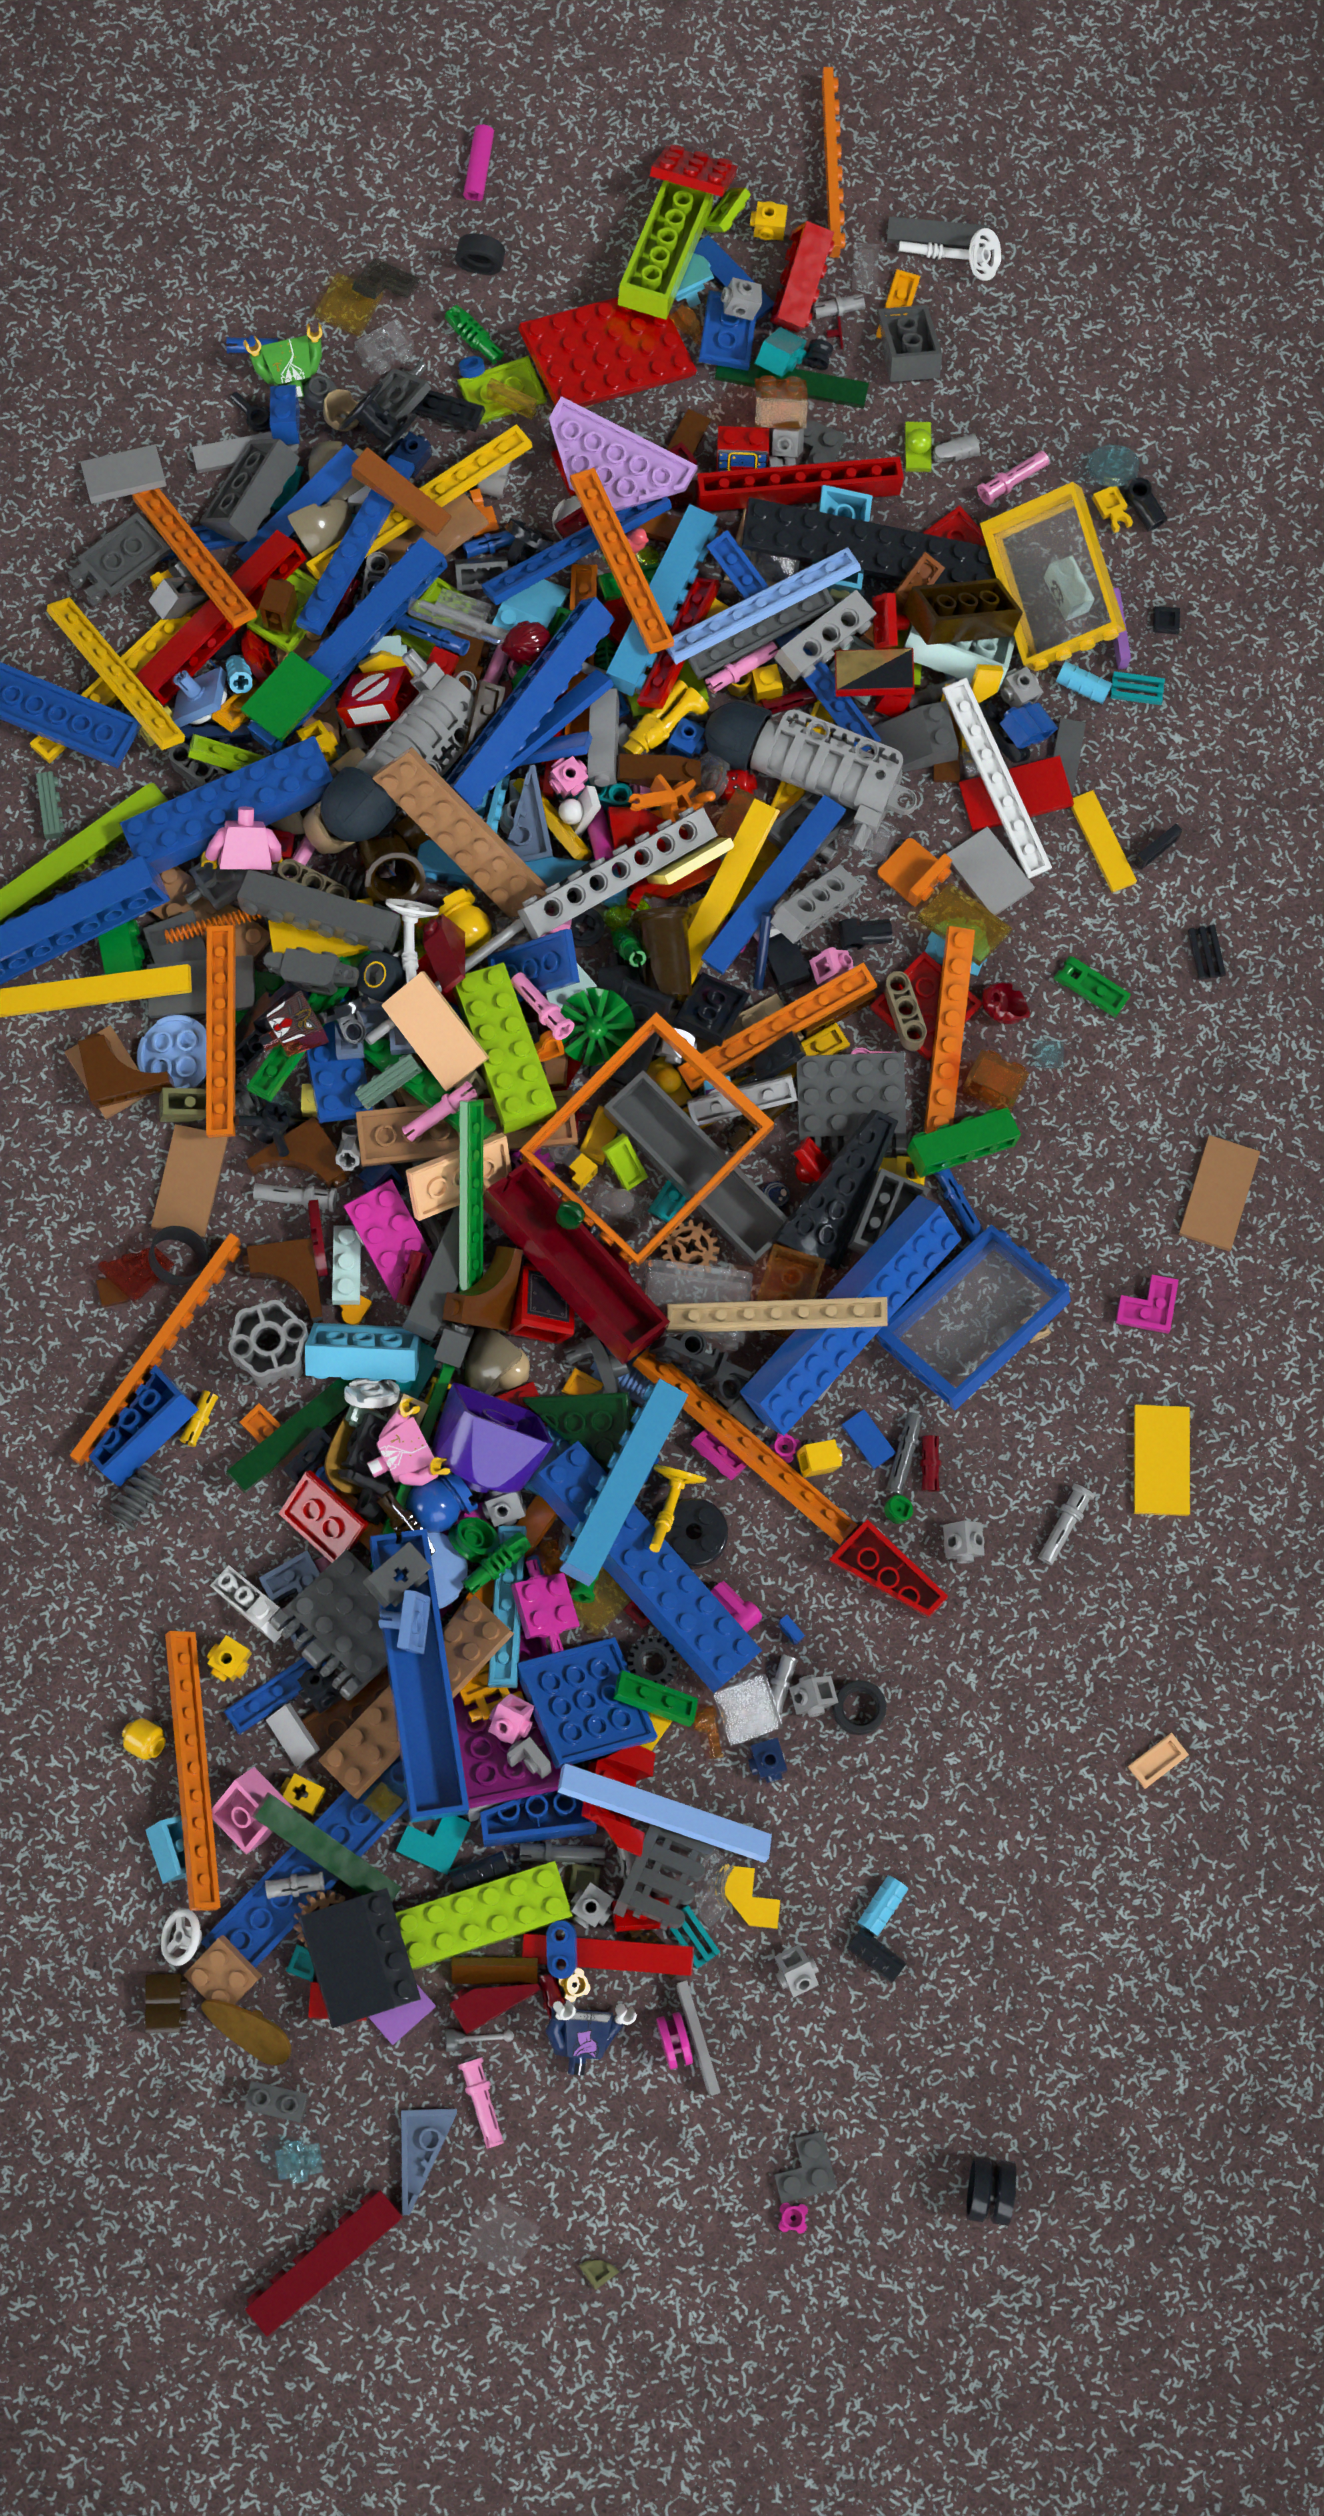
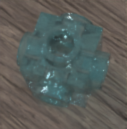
(298, 2161)

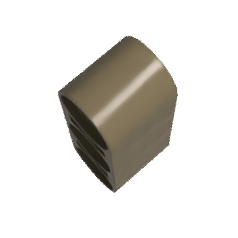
(308, 877)
(905, 998)

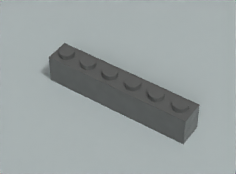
(319, 912)
(441, 1277)

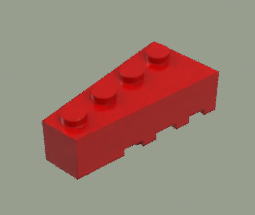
(802, 276)
(882, 1565)

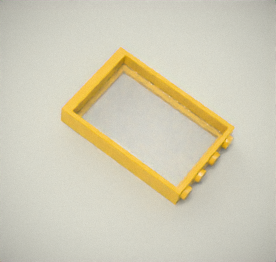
(1055, 574)

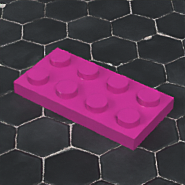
(387, 1232)

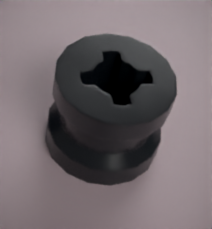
(818, 354)

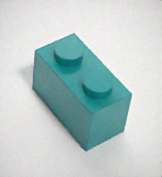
(781, 352)

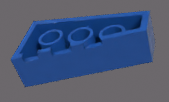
(143, 1427)
(535, 1819)

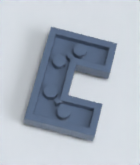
(372, 1017)
(288, 1578)

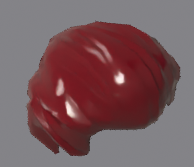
(526, 642)
(1004, 1003)

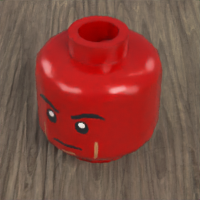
(739, 779)

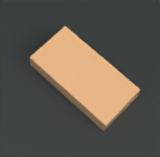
(1158, 1760)

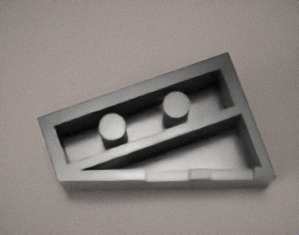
(884, 1204)

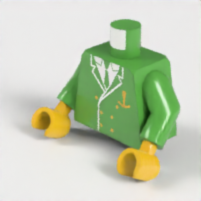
(288, 360)

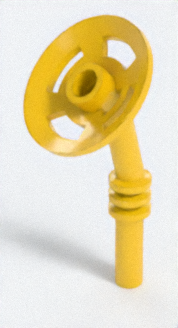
(665, 1518)

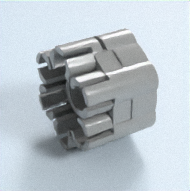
(263, 1320)

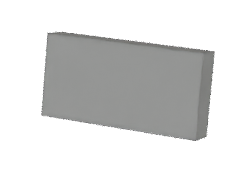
(292, 1734)

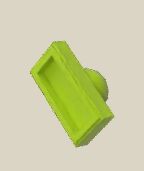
(918, 446)
(624, 1162)

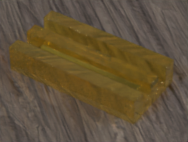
(511, 399)

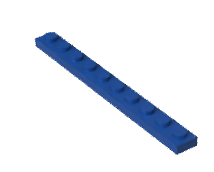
(822, 680)

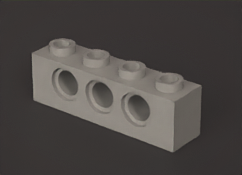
(798, 663)
(815, 903)

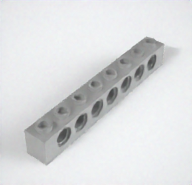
(699, 832)

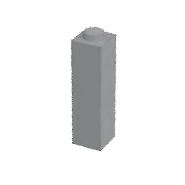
(604, 743)

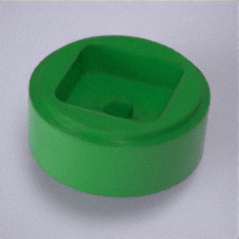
(898, 1509)

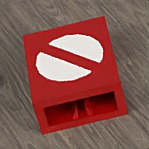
(376, 697)

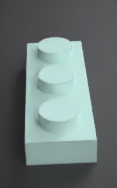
(346, 1266)

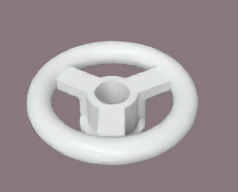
(184, 1936)

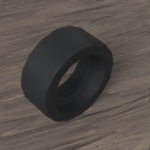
(480, 254)
(874, 1692)

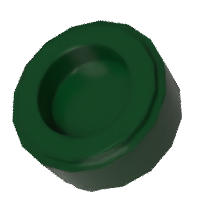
(570, 1215)

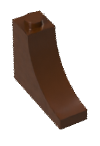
(113, 1081)
(309, 1151)
(290, 1264)
(492, 1297)

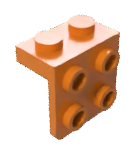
(914, 871)

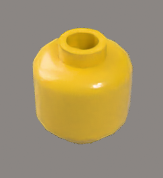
(143, 1739)

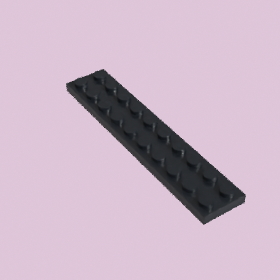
(878, 548)

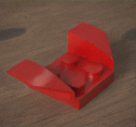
(625, 1767)

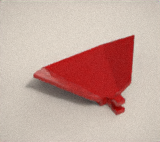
(630, 824)

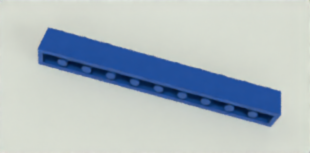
(367, 625)
(530, 701)

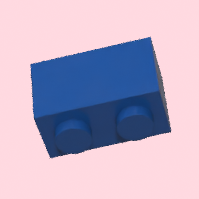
(285, 414)

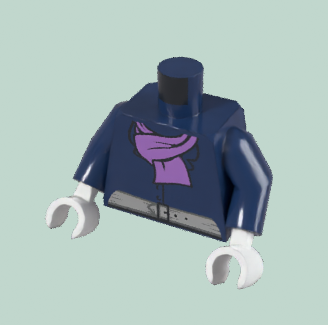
(584, 2032)

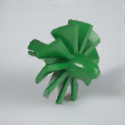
(615, 1024)

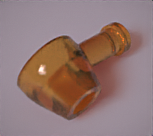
(705, 1723)

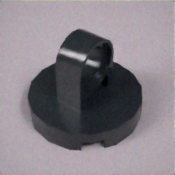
(525, 541)
(346, 1014)

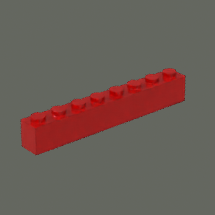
(797, 482)
(208, 627)

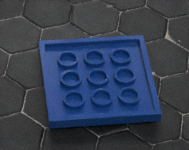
(576, 1703)

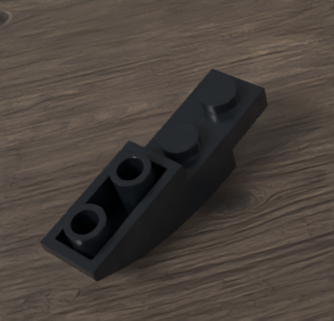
(255, 1024)

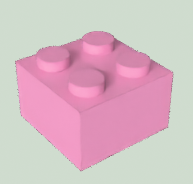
(238, 1804)

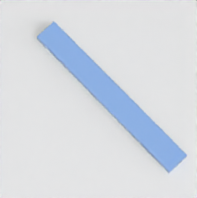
(763, 605)
(664, 1813)

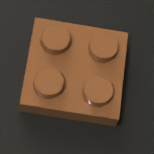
(223, 1973)

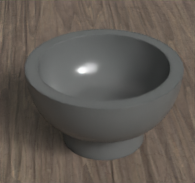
(316, 390)

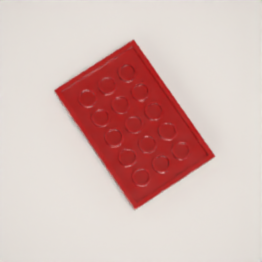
(605, 352)

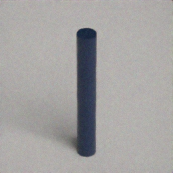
(762, 951)

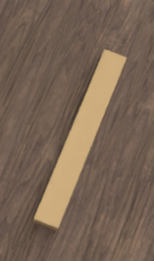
(778, 1314)

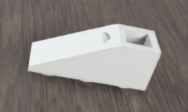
(248, 1601)

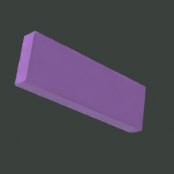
(1121, 643)

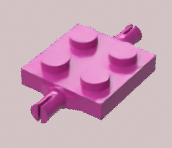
(545, 1606)

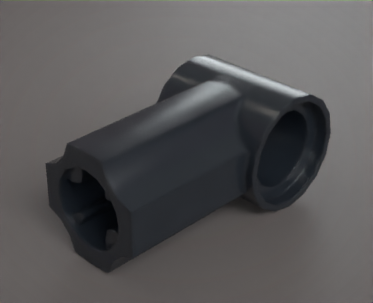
(1145, 506)
(859, 934)

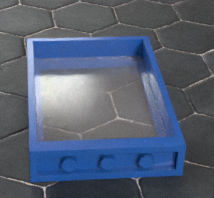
(974, 1316)

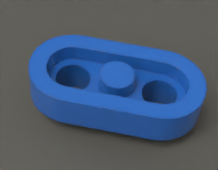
(562, 1949)

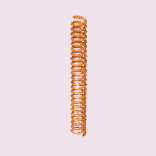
(208, 923)

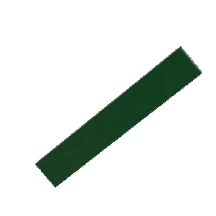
(819, 385)
(281, 1442)
(322, 1847)

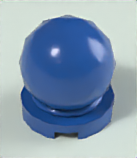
(440, 1502)

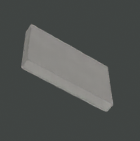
(123, 473)
(990, 872)

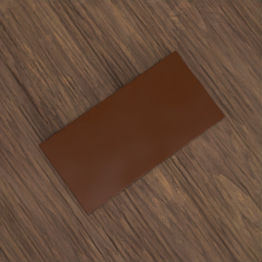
(334, 1721)

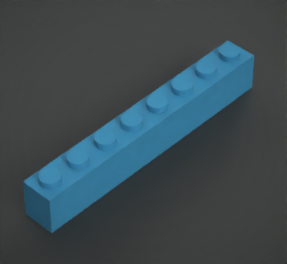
(668, 589)
(551, 870)
(623, 1482)

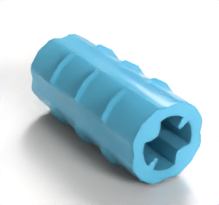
(238, 674)
(1084, 682)
(882, 1905)

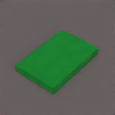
(286, 696)

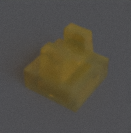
(383, 1802)

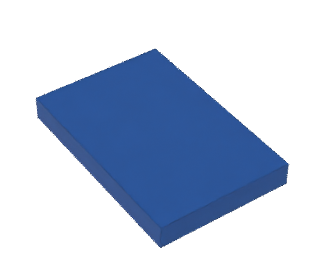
(725, 337)

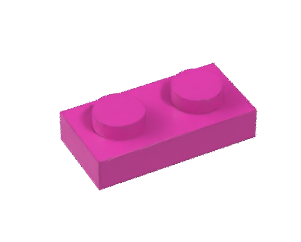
(718, 1454)

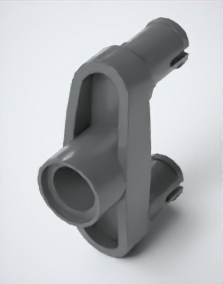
(608, 1365)

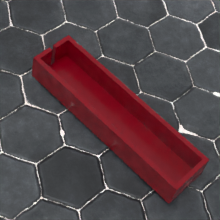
(575, 1264)

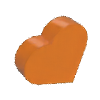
(548, 1047)

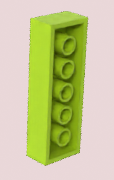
(664, 249)
(514, 1069)
(483, 1915)

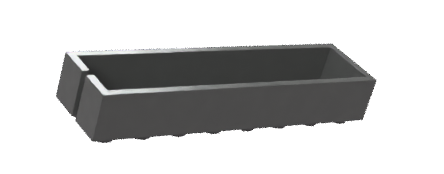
(690, 1161)

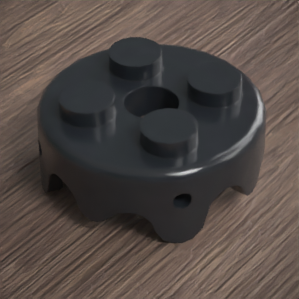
(714, 1530)

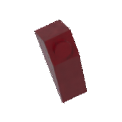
(446, 950)
(484, 2004)

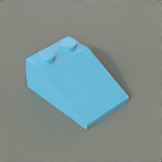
(533, 604)

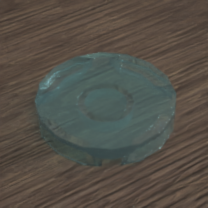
(1113, 465)

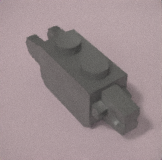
(311, 970)

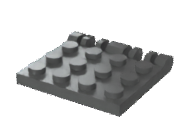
(843, 1089)
(344, 1622)

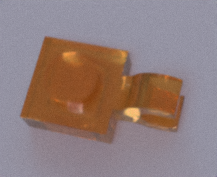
(687, 322)
(553, 1563)

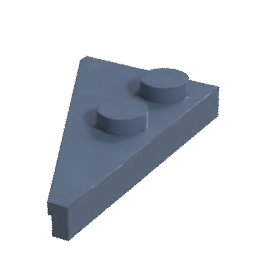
(529, 830)
(422, 2139)

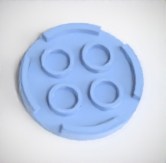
(177, 1047)
(448, 1569)

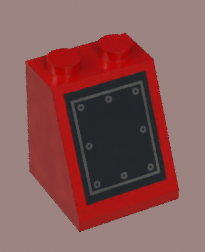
(539, 1309)

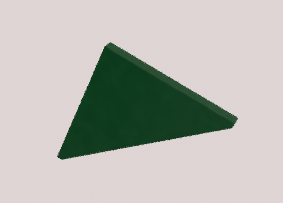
(587, 1418)

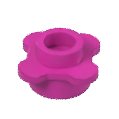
(792, 1444)
(787, 2224)

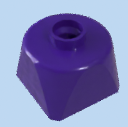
(489, 1440)

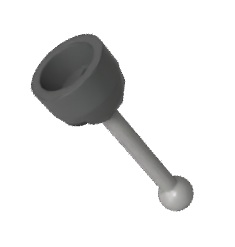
(456, 2039)

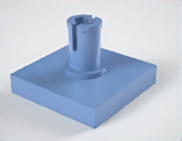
(198, 695)
(411, 1621)

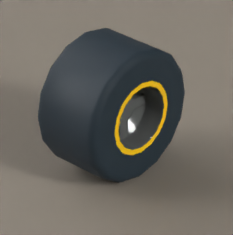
(381, 976)

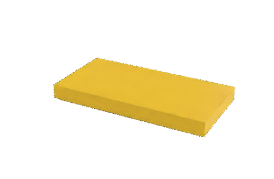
(287, 936)
(1162, 1460)

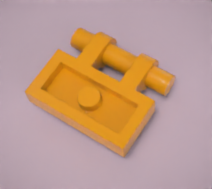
(477, 1690)

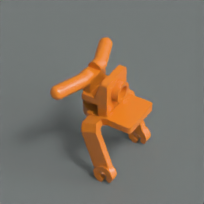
(670, 798)

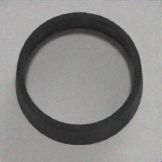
(186, 1236)

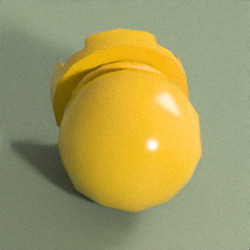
(469, 918)

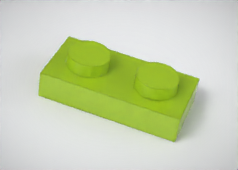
(727, 210)

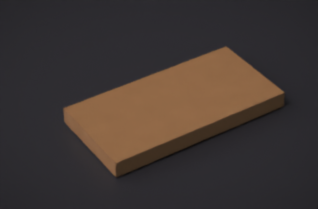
(464, 523)
(189, 1180)
(1219, 1193)

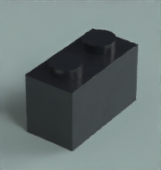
(786, 963)

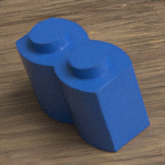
(1028, 724)

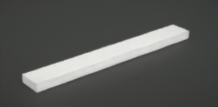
(996, 778)

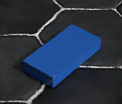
(868, 1439)

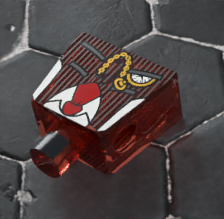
(293, 1027)

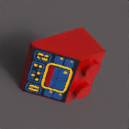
(742, 448)

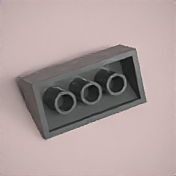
(250, 489)

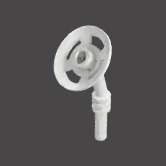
(974, 254)
(410, 913)

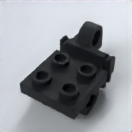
(689, 1353)
(361, 1450)

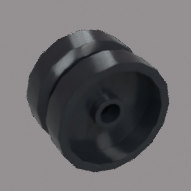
(991, 2189)

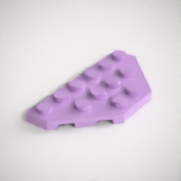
(626, 464)

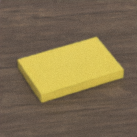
(690, 861)

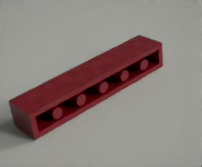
(324, 2263)

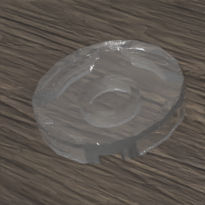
(712, 775)

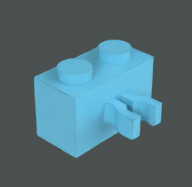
(168, 1848)

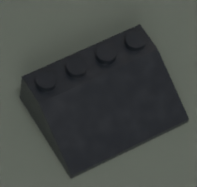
(359, 1958)

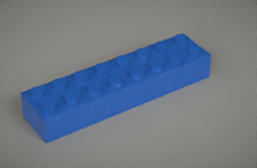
(271, 786)
(79, 916)

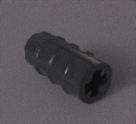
(480, 1872)
(876, 1955)

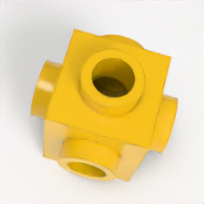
(769, 221)
(325, 739)
(228, 1649)

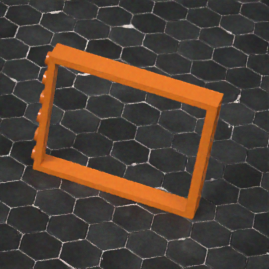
(703, 1067)

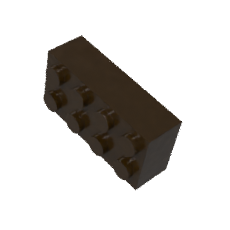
(962, 611)

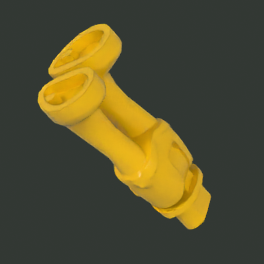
(653, 731)

